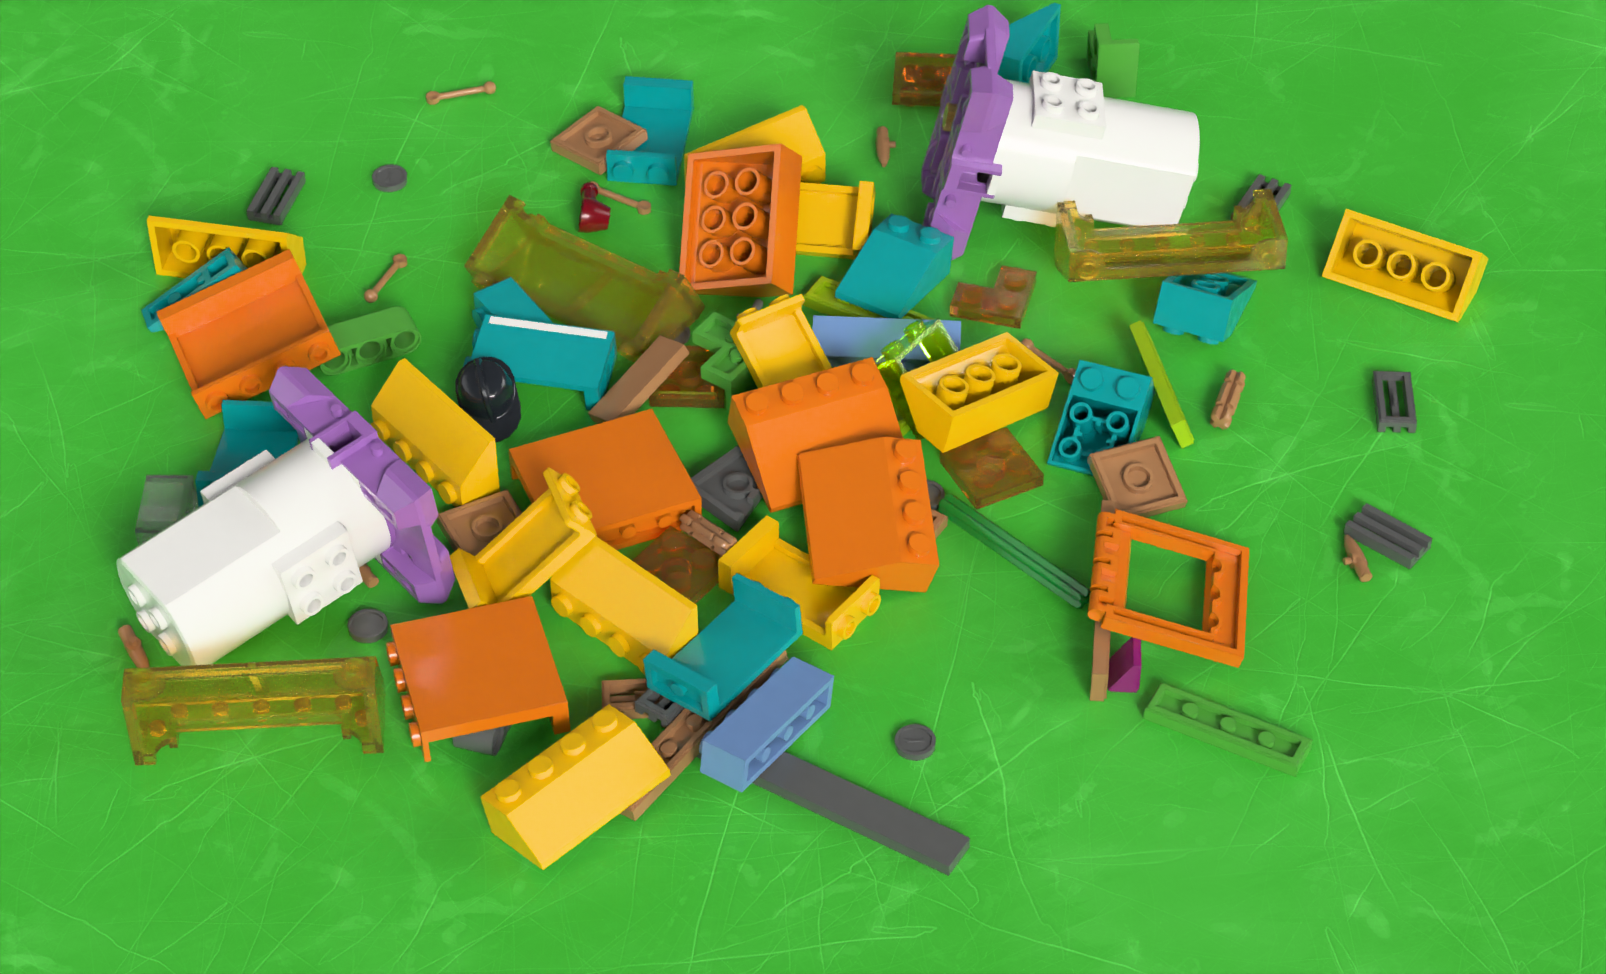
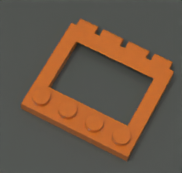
(1224, 591)

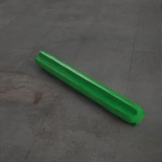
(1014, 551)

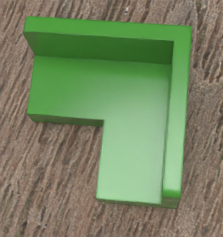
(1112, 62)
(726, 366)

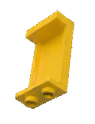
(834, 219)
(778, 342)
(528, 548)
(826, 610)

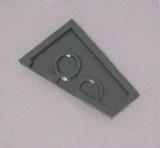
(728, 489)

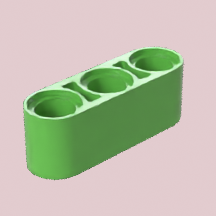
(372, 340)

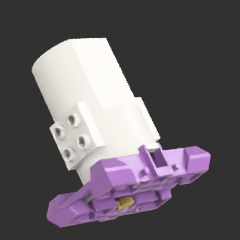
(1049, 146)
(287, 533)

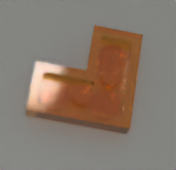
(999, 305)

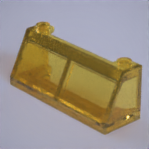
(1247, 243)
(583, 281)
(252, 696)

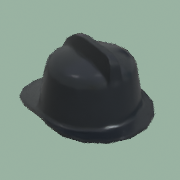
(489, 396)

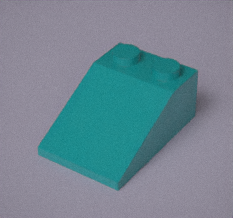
(1031, 44)
(897, 267)
(1203, 304)

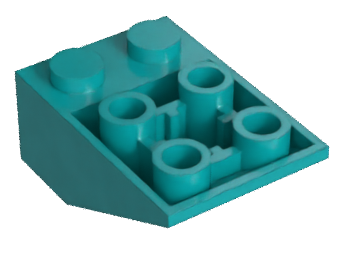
(1101, 413)

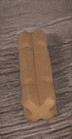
(1227, 399)
(707, 533)

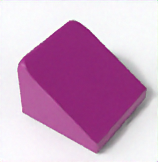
(1125, 667)

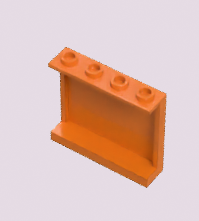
(245, 330)
(623, 473)
(476, 672)

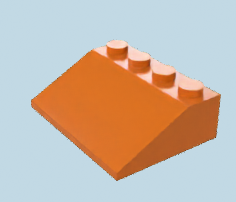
(741, 221)
(806, 416)
(869, 514)

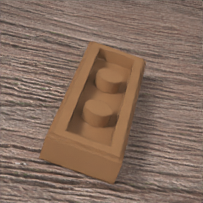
(640, 380)

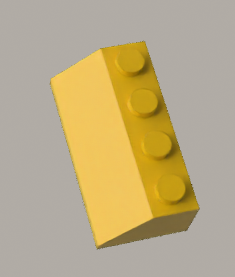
(789, 128)
(186, 245)
(1404, 266)
(977, 391)
(435, 437)
(622, 604)
(574, 787)

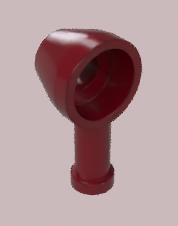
(593, 214)

